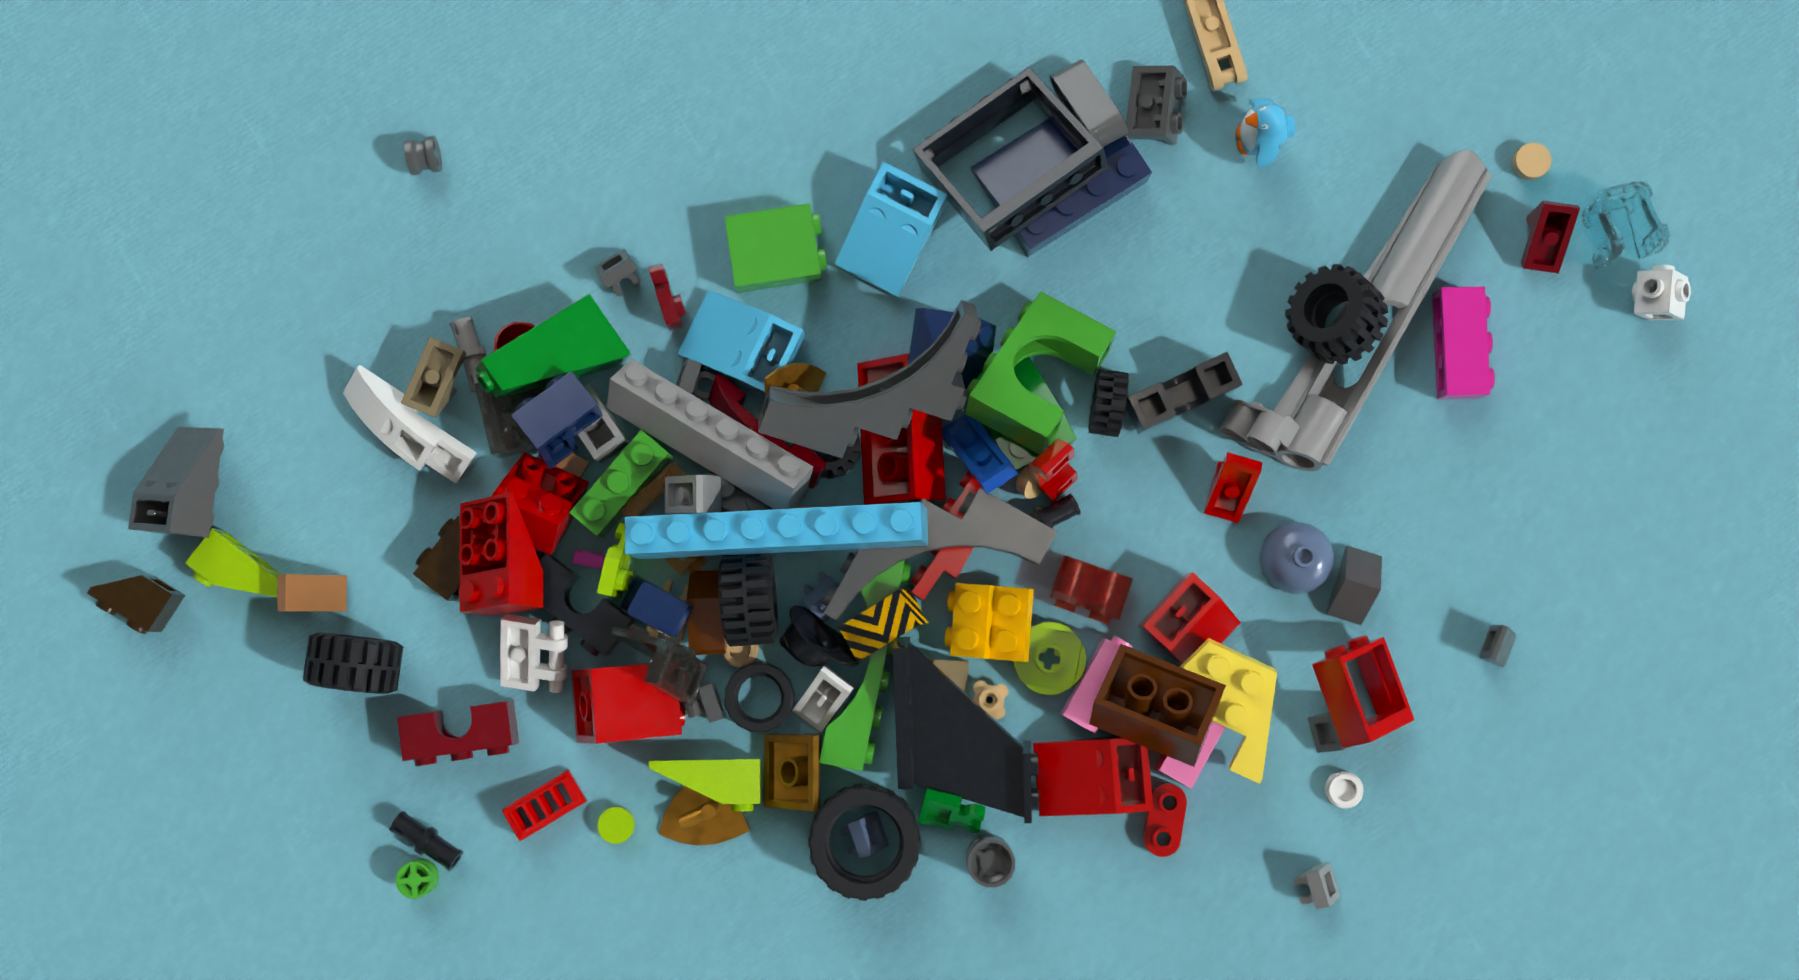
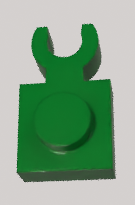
(946, 811)

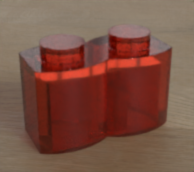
(1090, 589)

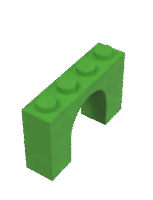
(1047, 329)

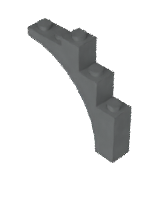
(832, 419)
(985, 524)

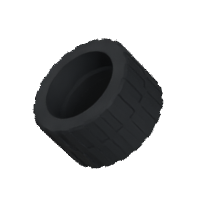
(855, 885)

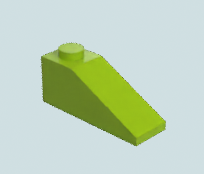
(230, 564)
(724, 781)

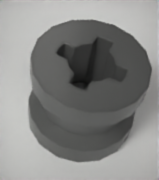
(423, 155)

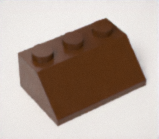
(1157, 704)

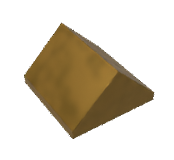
(792, 771)

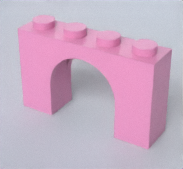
(1081, 701)

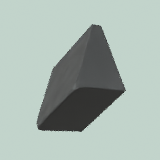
(1497, 645)

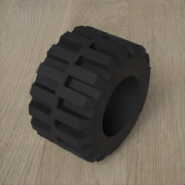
(1319, 297)
(748, 599)
(353, 663)

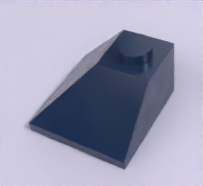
(930, 324)

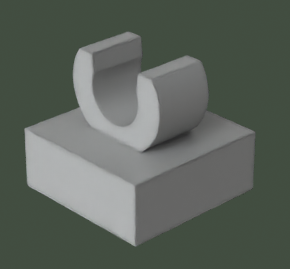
(1321, 885)

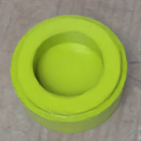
(616, 824)

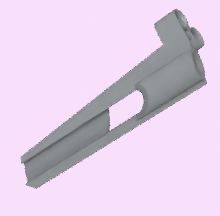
(1314, 411)

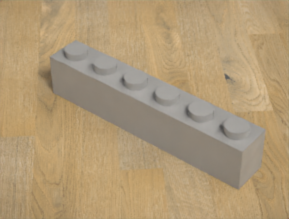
(708, 436)

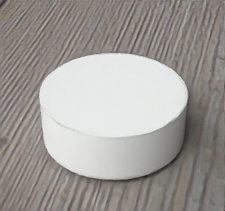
(1344, 789)

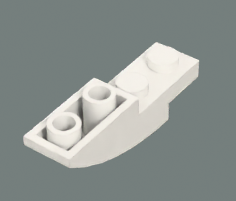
(403, 428)

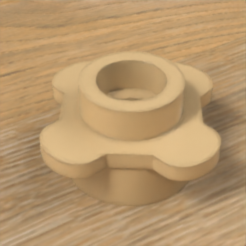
(997, 693)

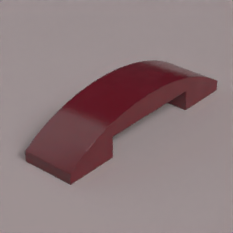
(730, 399)

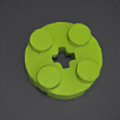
(1061, 675)

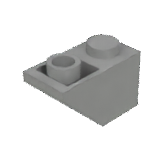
(604, 435)

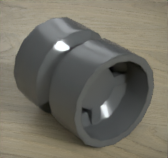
(990, 860)

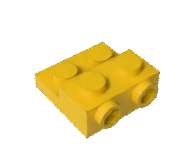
(990, 622)

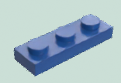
(978, 453)

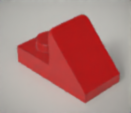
(1232, 487)

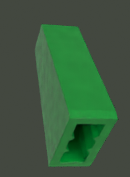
(571, 340)

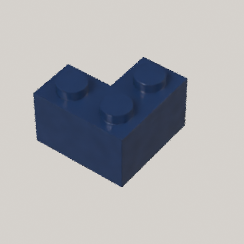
(556, 418)

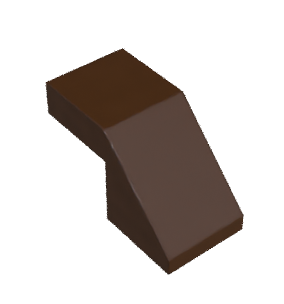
(704, 620)

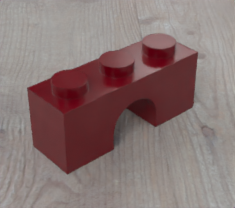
(426, 737)

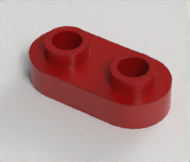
(1165, 820)

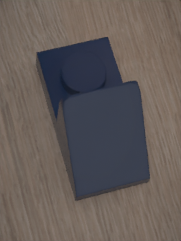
(656, 607)

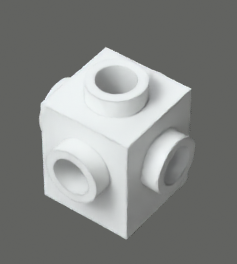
(1661, 293)

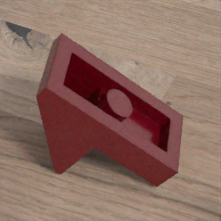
(1549, 236)

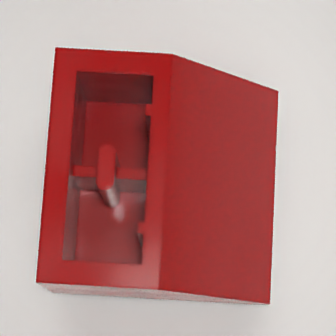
(543, 499)
(1188, 618)

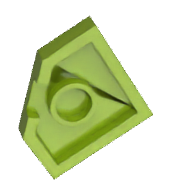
(615, 573)

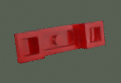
(1052, 470)

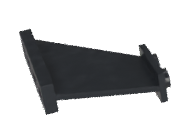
(954, 743)

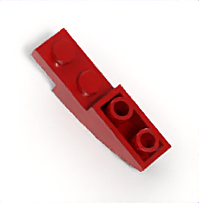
(948, 559)

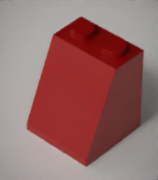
(621, 706)

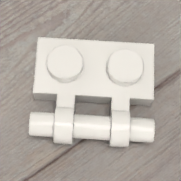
(521, 653)

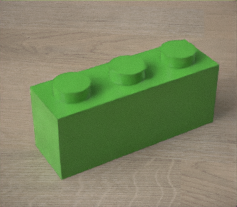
(620, 483)

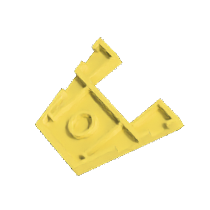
(1245, 701)

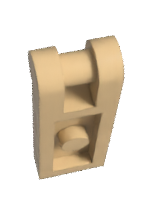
(1216, 41)

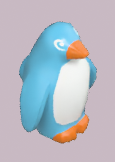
(1264, 130)

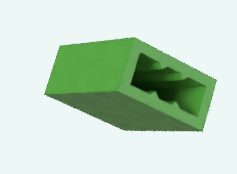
(775, 248)

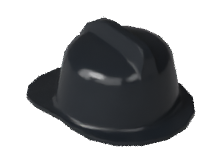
(814, 641)

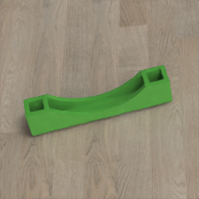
(848, 735)

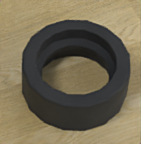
(733, 706)

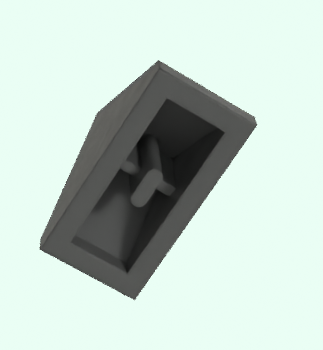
(1355, 585)

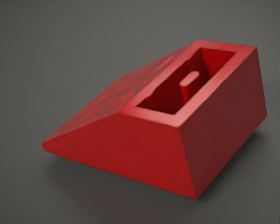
(497, 559)
(1093, 777)

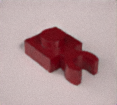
(671, 306)

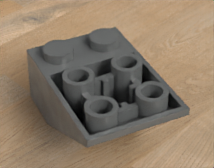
(180, 485)

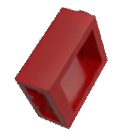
(1381, 683)

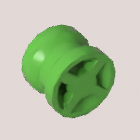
(409, 879)

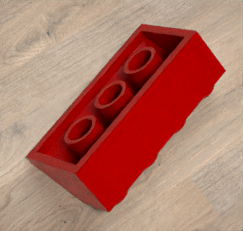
(904, 467)

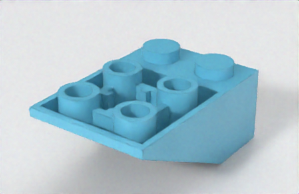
(891, 229)
(740, 341)

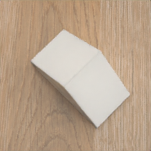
(823, 698)

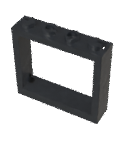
(1039, 195)

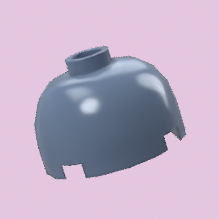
(1296, 558)

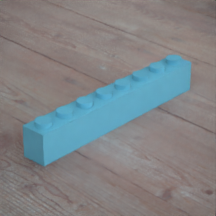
(777, 531)

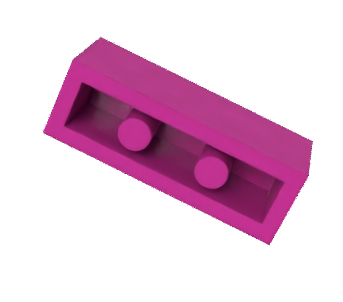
(1462, 343)

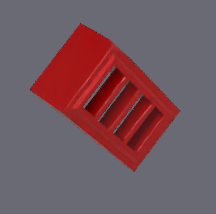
(517, 823)

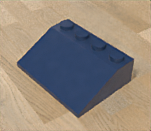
(1035, 154)

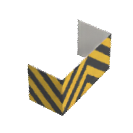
(882, 623)

